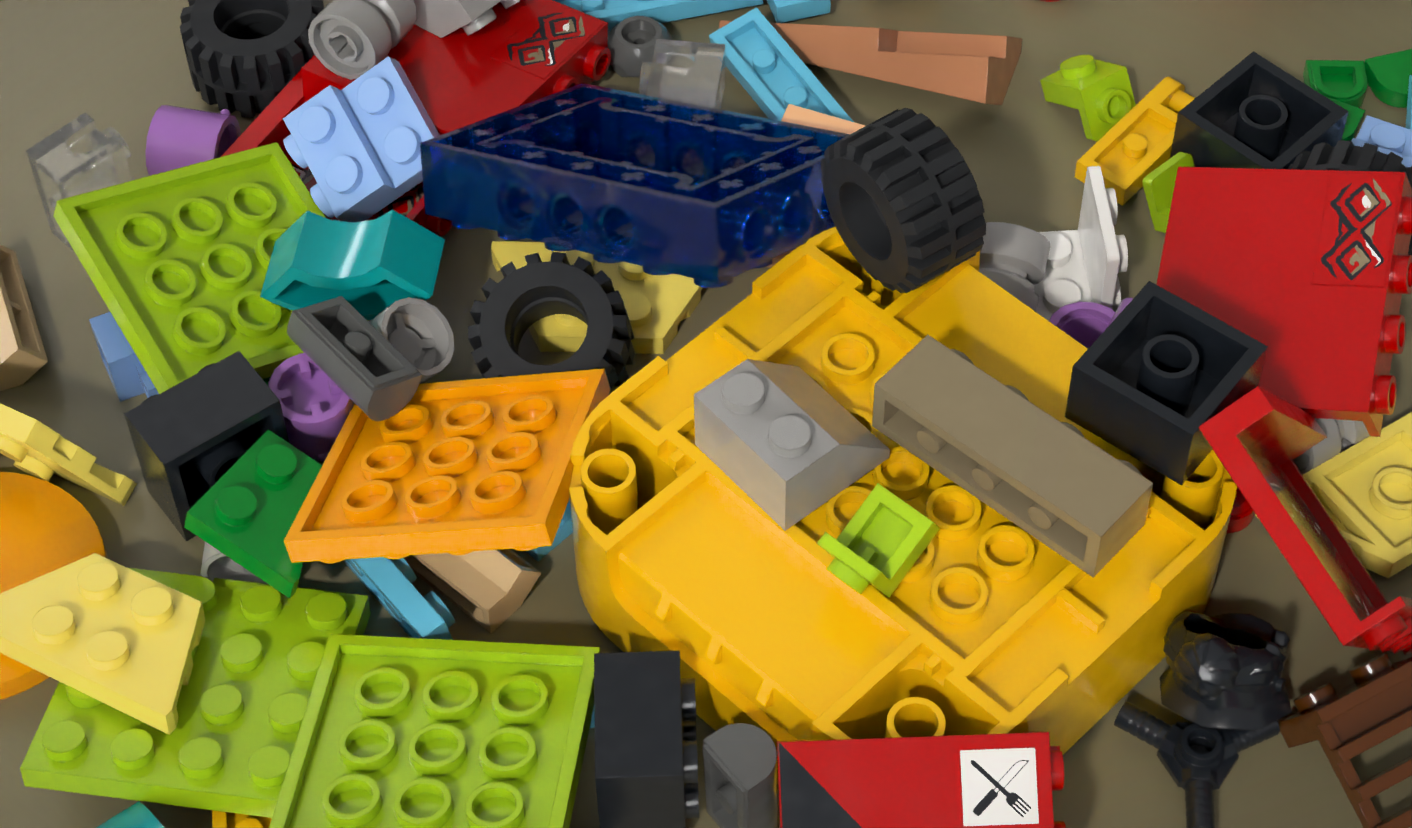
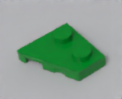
(254, 508)

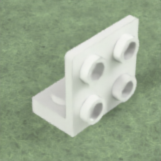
(1085, 260)

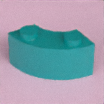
(361, 261)

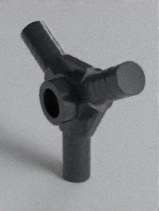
(1193, 756)

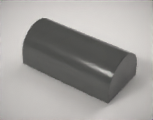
(355, 357)
(741, 777)

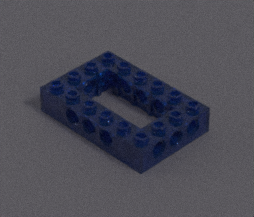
(635, 181)

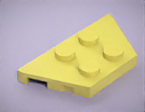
(652, 301)
(45, 452)
(1371, 496)
(106, 635)

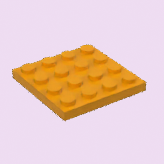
(450, 471)

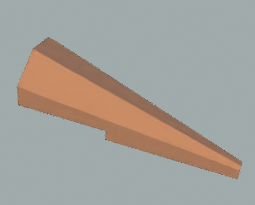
(942, 63)

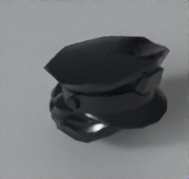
(1225, 671)

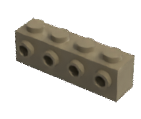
(1011, 454)

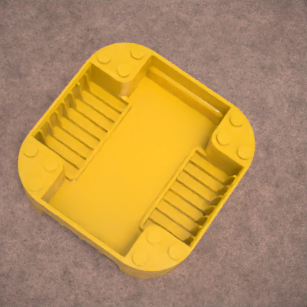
(987, 619)

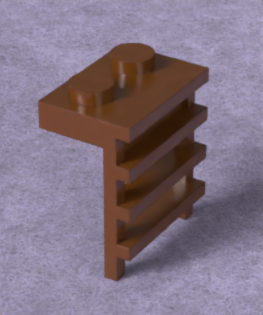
(1355, 721)

